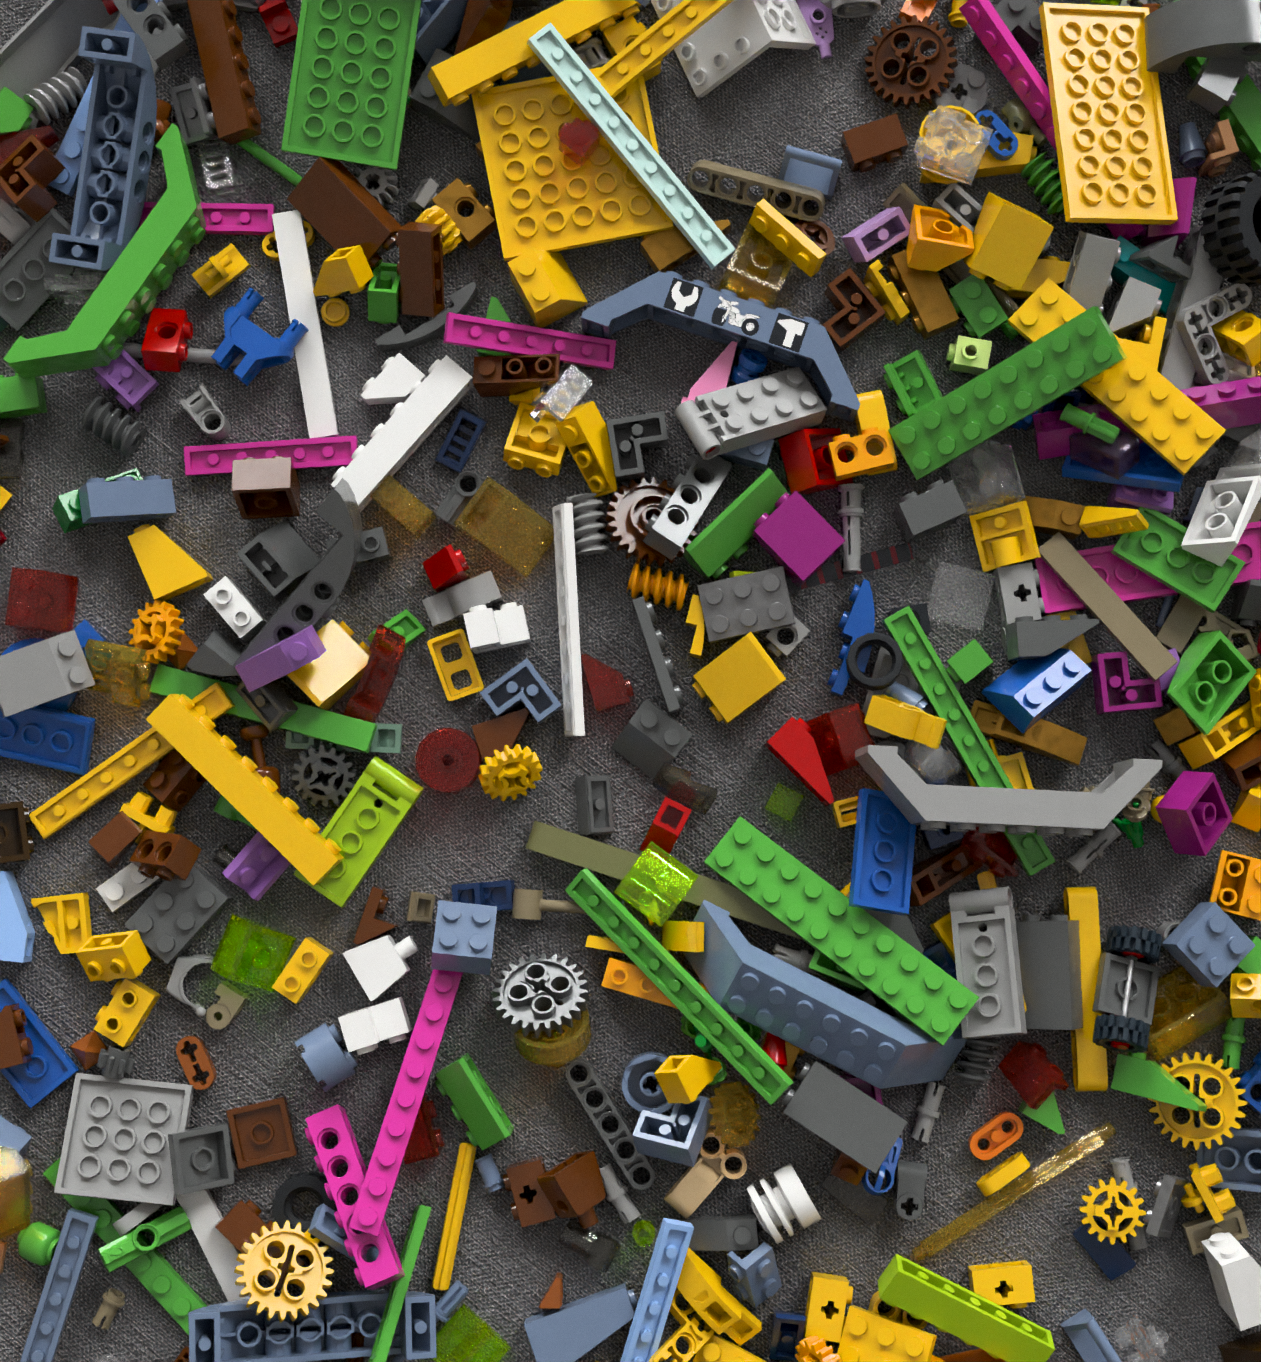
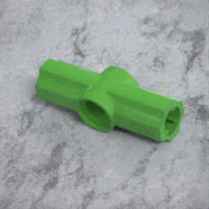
(127, 1247)

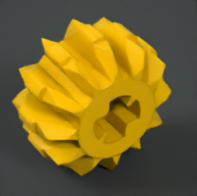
(450, 233)

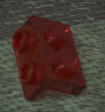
(992, 850)
(1032, 1073)

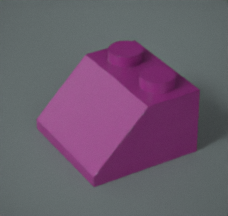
(1184, 196)

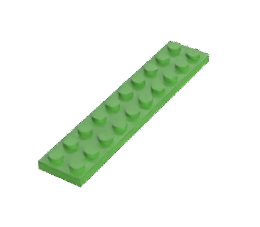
(841, 932)

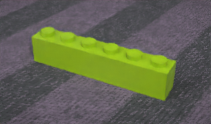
(963, 1313)

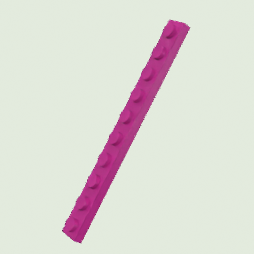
(1022, 77)
(405, 1102)

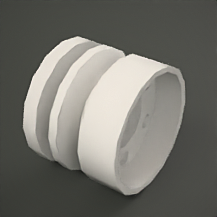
(783, 1203)

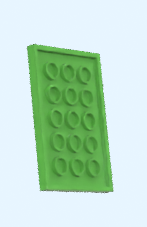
(351, 80)

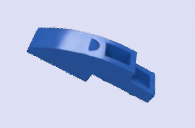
(854, 624)

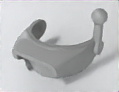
(175, 984)

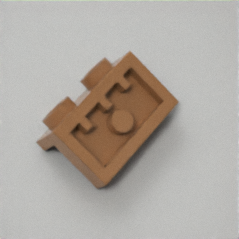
(1221, 150)

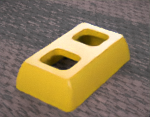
(446, 669)

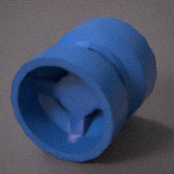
(750, 365)

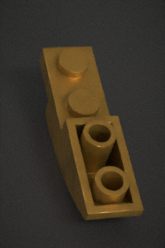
(1042, 738)

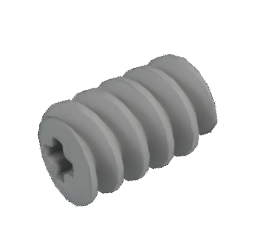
(57, 95)
(586, 524)

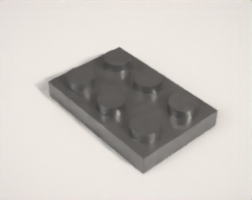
(746, 604)

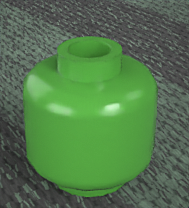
(38, 1243)

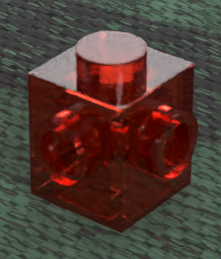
(578, 140)

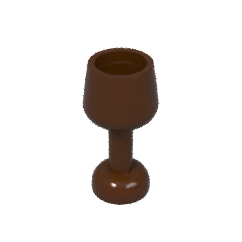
(254, 736)

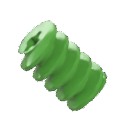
(1046, 181)

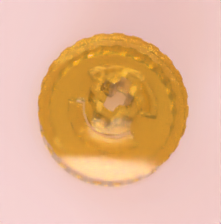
(558, 1048)

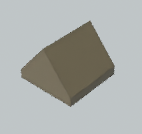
(420, 907)

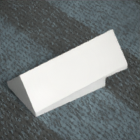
(1223, 513)

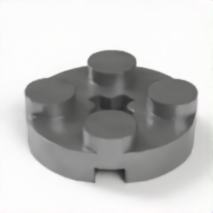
(972, 84)

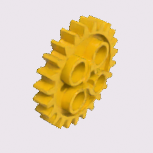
(1225, 1102)
(259, 1263)

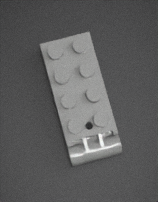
(750, 412)
(988, 961)

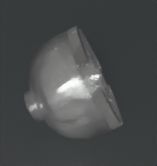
(931, 764)

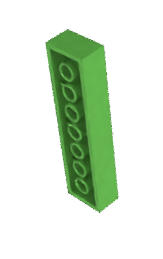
(1008, 392)

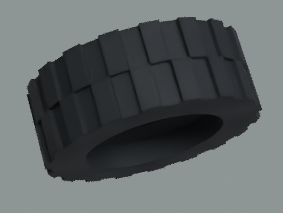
(289, 1189)

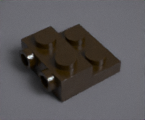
(14, 842)

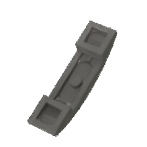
(396, 339)

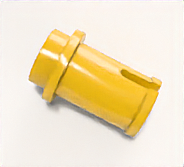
(956, 17)

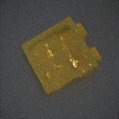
(119, 671)

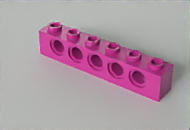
(321, 1127)

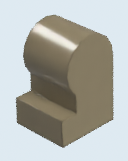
(228, 1006)

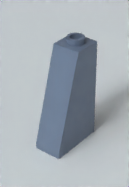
(580, 1324)

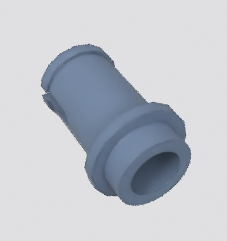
(489, 1173)

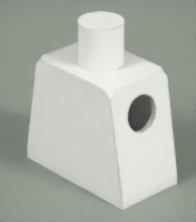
(380, 963)

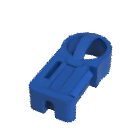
(887, 1168)

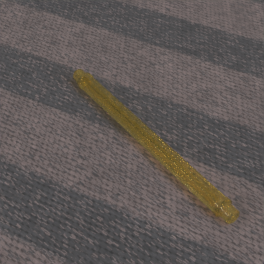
(1014, 1191)

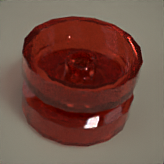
(431, 760)

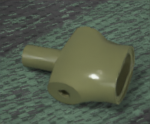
(1021, 120)

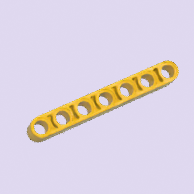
(1088, 1059)

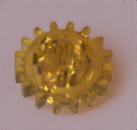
(734, 1114)

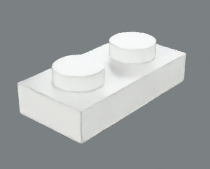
(124, 887)

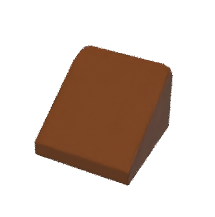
(554, 1294)

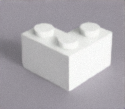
(496, 629)
(375, 1023)

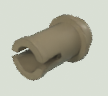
(112, 1301)

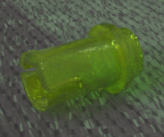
(646, 1226)

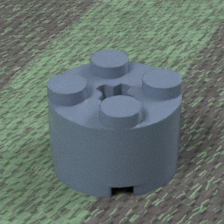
(326, 1056)
(634, 1077)

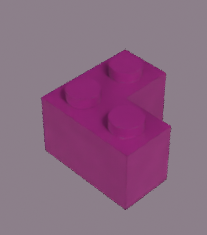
(1115, 690)

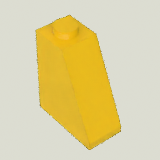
(165, 564)

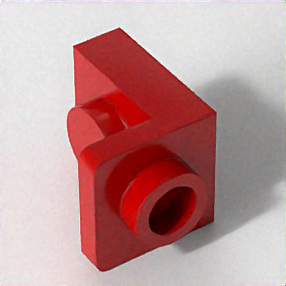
(278, 21)

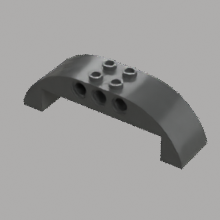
(1202, 30)
(340, 509)

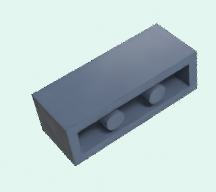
(126, 499)

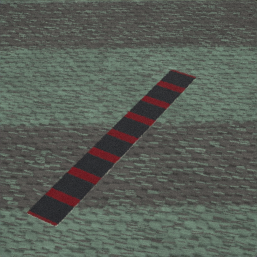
(869, 562)

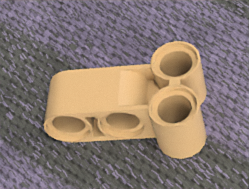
(702, 1178)

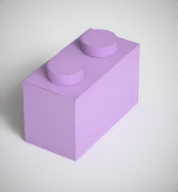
(877, 234)

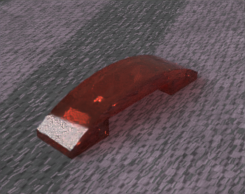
(378, 676)

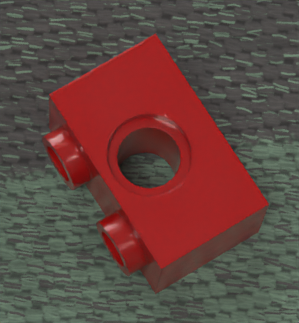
(166, 340)

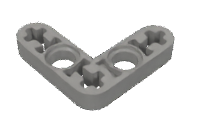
(1203, 323)

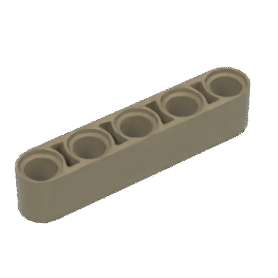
(745, 179)

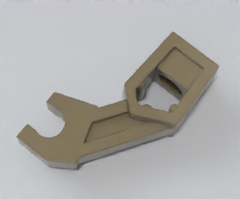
(1216, 621)

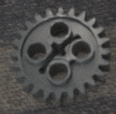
(540, 995)

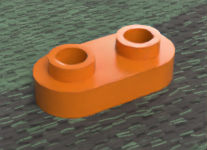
(996, 1137)

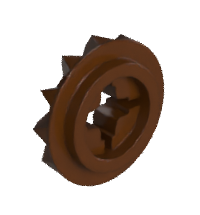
(824, 239)

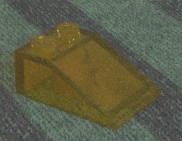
(756, 268)

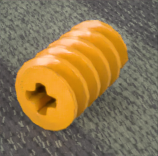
(657, 586)

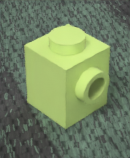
(969, 355)

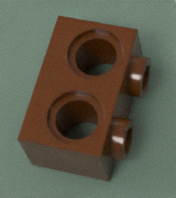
(165, 856)

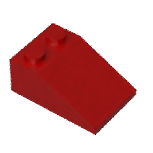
(800, 755)

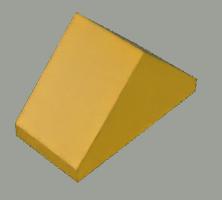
(1248, 809)

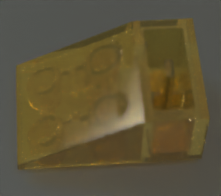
(506, 527)

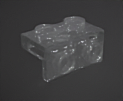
(562, 395)

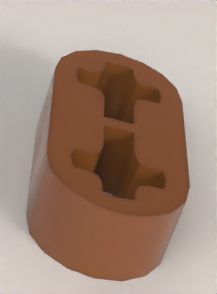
(189, 1065)

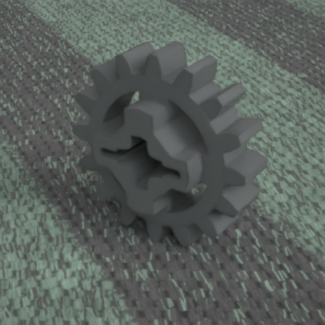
(319, 763)

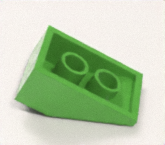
(1209, 679)

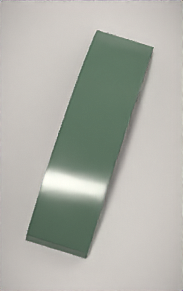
(386, 740)

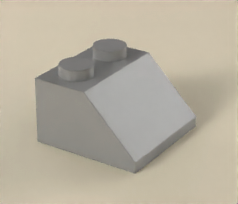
(1133, 306)

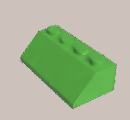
(734, 527)

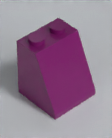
(797, 537)

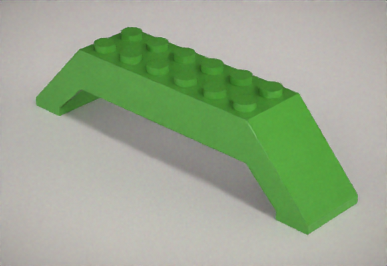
(132, 281)

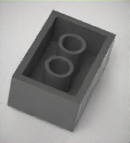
(179, 913)

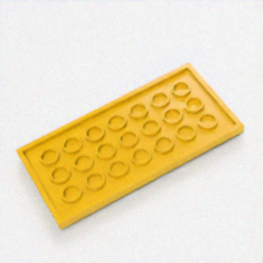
(1106, 115)

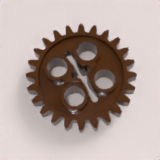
(934, 67)

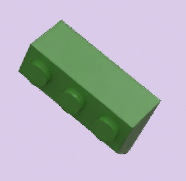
(474, 1102)

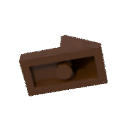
(370, 925)

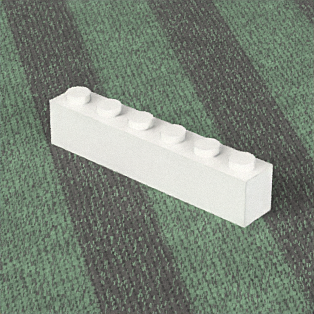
(405, 430)

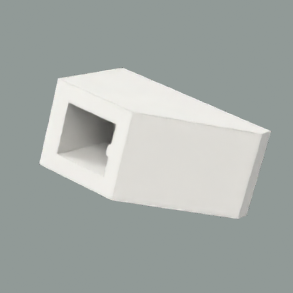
(393, 382)

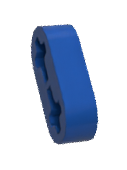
(1000, 131)

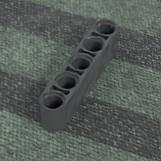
(614, 1137)

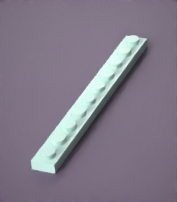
(630, 145)

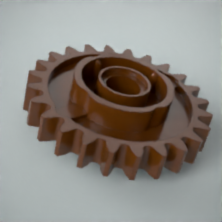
(628, 518)

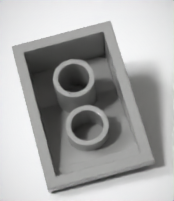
(42, 673)

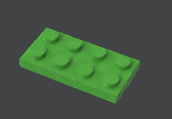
(1162, 558)

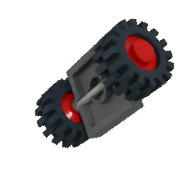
(1126, 989)

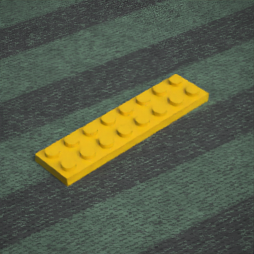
(1129, 389)

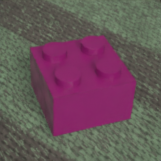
(1194, 813)

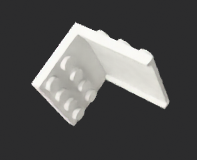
(736, 38)

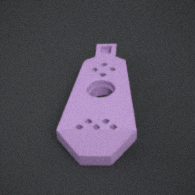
(808, 8)

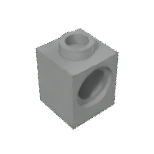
(798, 631)

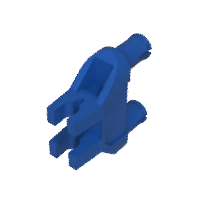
(252, 342)

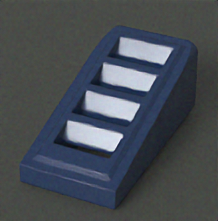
(452, 435)

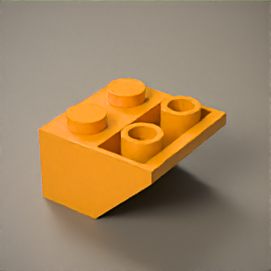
(1238, 885)

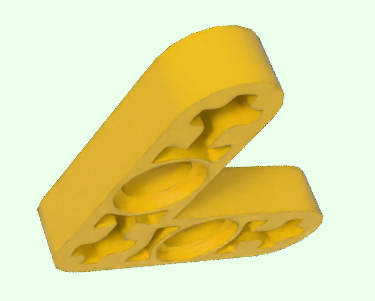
(688, 1331)

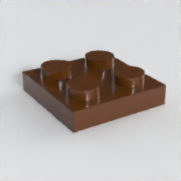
(262, 1132)

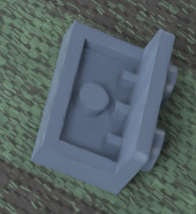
(755, 1275)

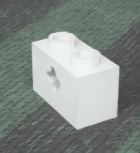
(235, 609)

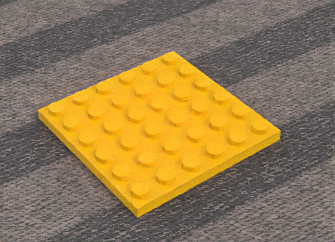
(541, 193)

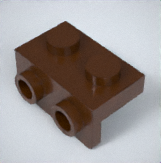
(174, 781)

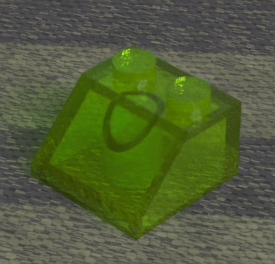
(252, 953)

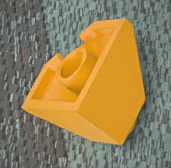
(935, 240)

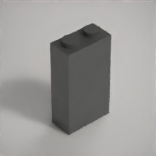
(1050, 972)
(843, 1115)

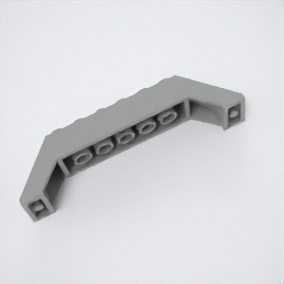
(1004, 808)

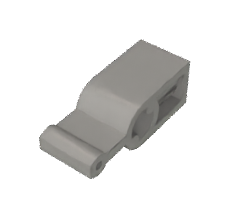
(461, 597)

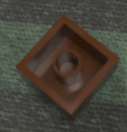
(266, 487)

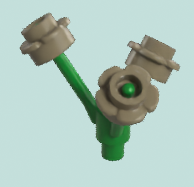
(1134, 814)

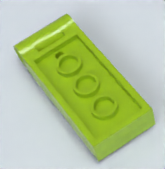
(365, 829)

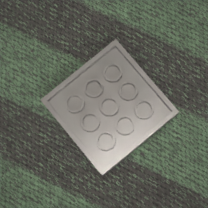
(120, 1139)

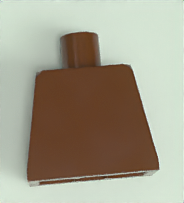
(575, 1187)

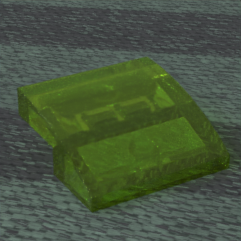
(656, 884)
(469, 1339)

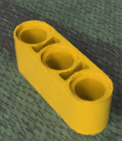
(873, 414)

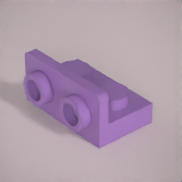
(127, 379)
(256, 867)

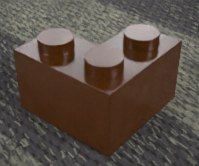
(27, 175)
(856, 310)

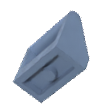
(810, 170)
(1089, 1338)

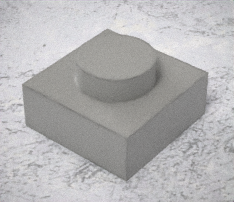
(423, 194)

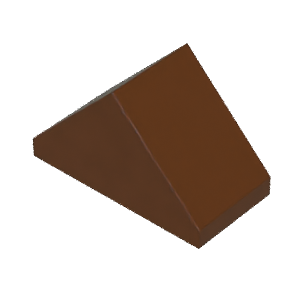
(115, 839)

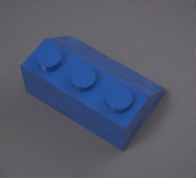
(1036, 687)

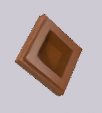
(183, 652)
(88, 1049)

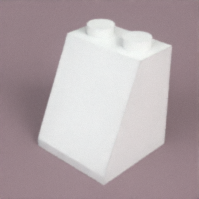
(1235, 1279)

